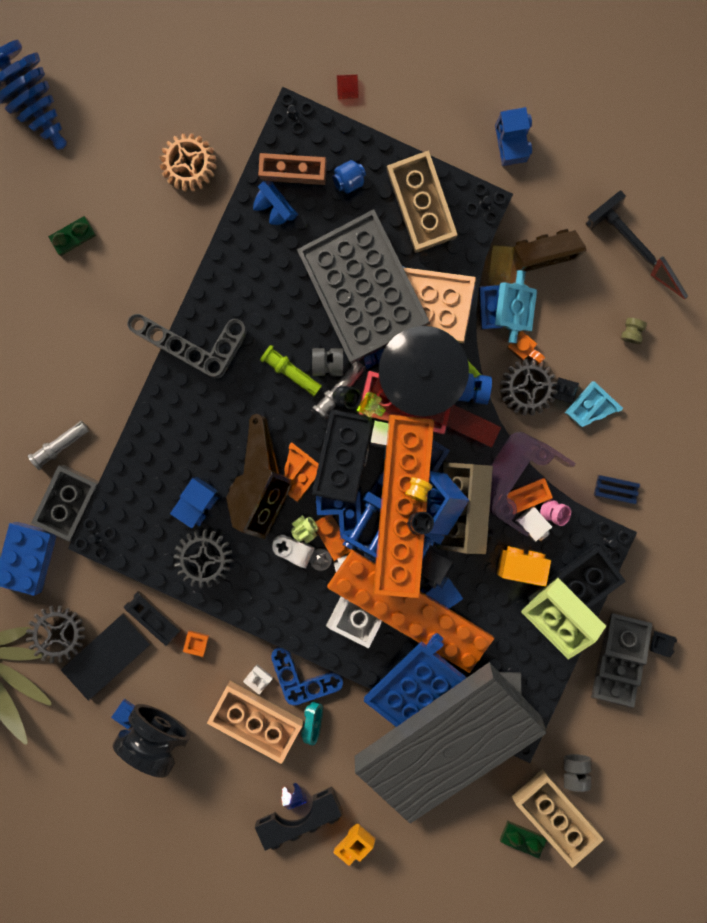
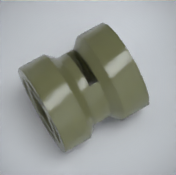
(633, 330)

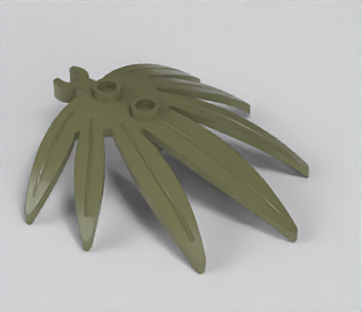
(8, 711)

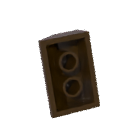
(548, 250)

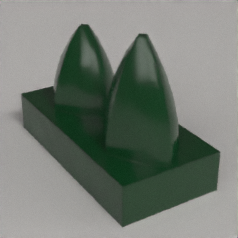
(72, 236)
(523, 839)

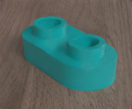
(311, 730)

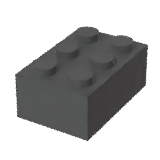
(65, 502)

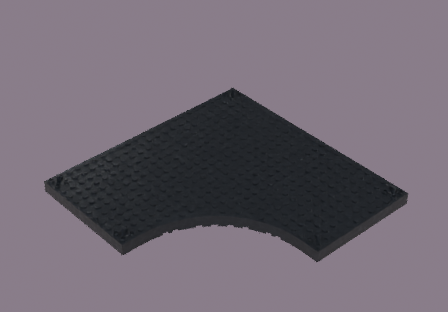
(200, 424)

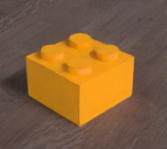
(522, 567)

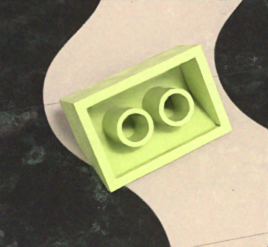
(564, 619)

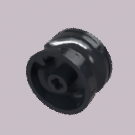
(151, 740)

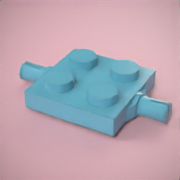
(516, 306)

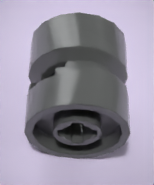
(320, 358)
(577, 772)

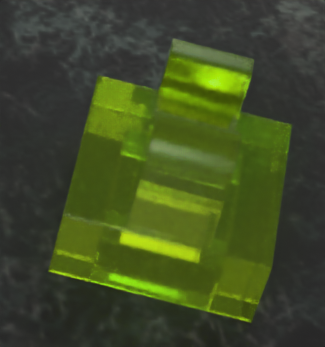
(371, 405)

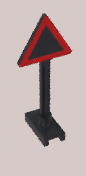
(662, 270)

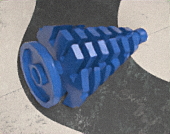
(17, 80)

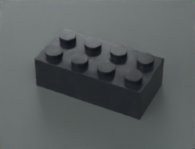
(587, 576)

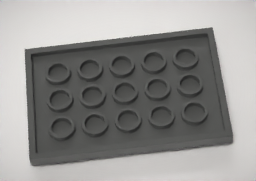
(362, 286)

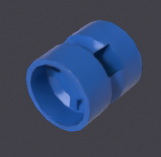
(483, 392)

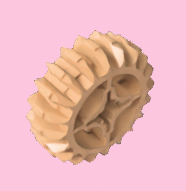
(195, 159)

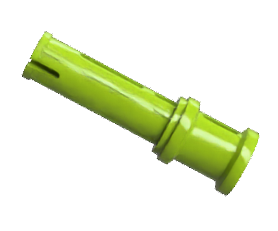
(282, 365)

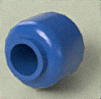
(349, 176)

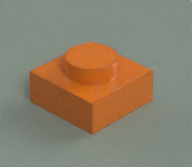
(196, 643)

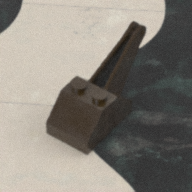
(261, 490)

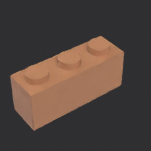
(292, 169)

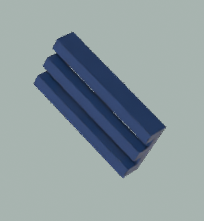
(634, 493)

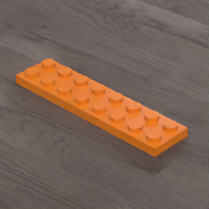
(398, 549)
(414, 617)

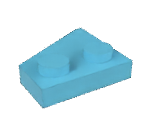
(592, 405)

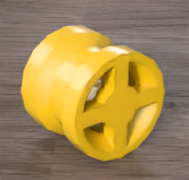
(418, 490)

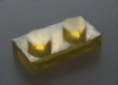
(500, 265)

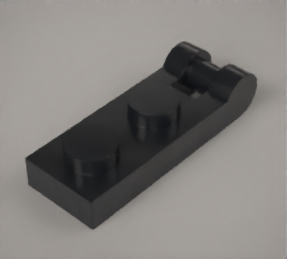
(152, 618)

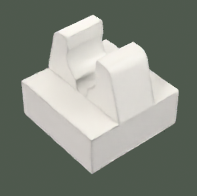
(258, 679)

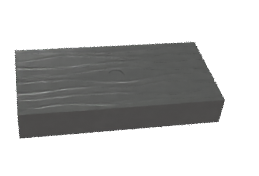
(449, 743)

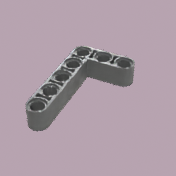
(189, 348)

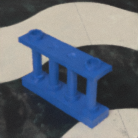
(373, 504)

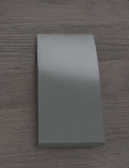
(621, 660)

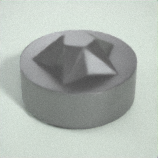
(320, 559)

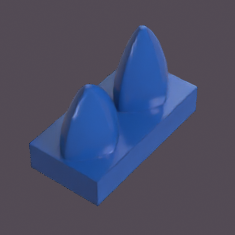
(269, 196)

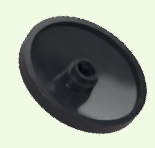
(423, 371)

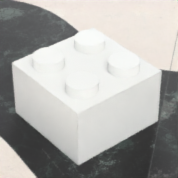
(354, 622)

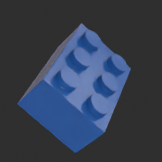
(26, 558)

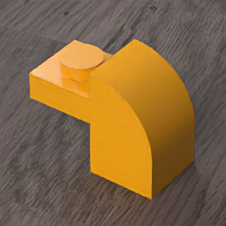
(355, 845)

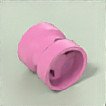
(555, 512)

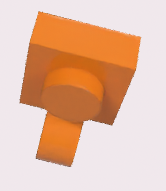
(525, 348)

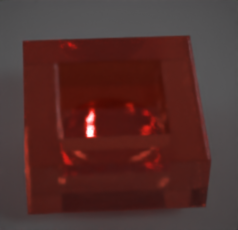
(347, 86)

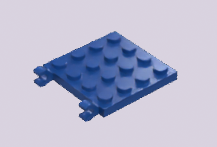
(414, 683)

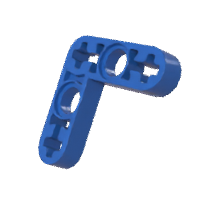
(296, 685)

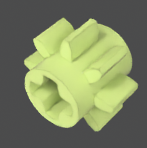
(304, 529)

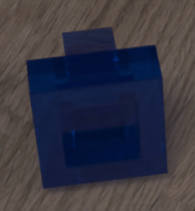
(295, 799)

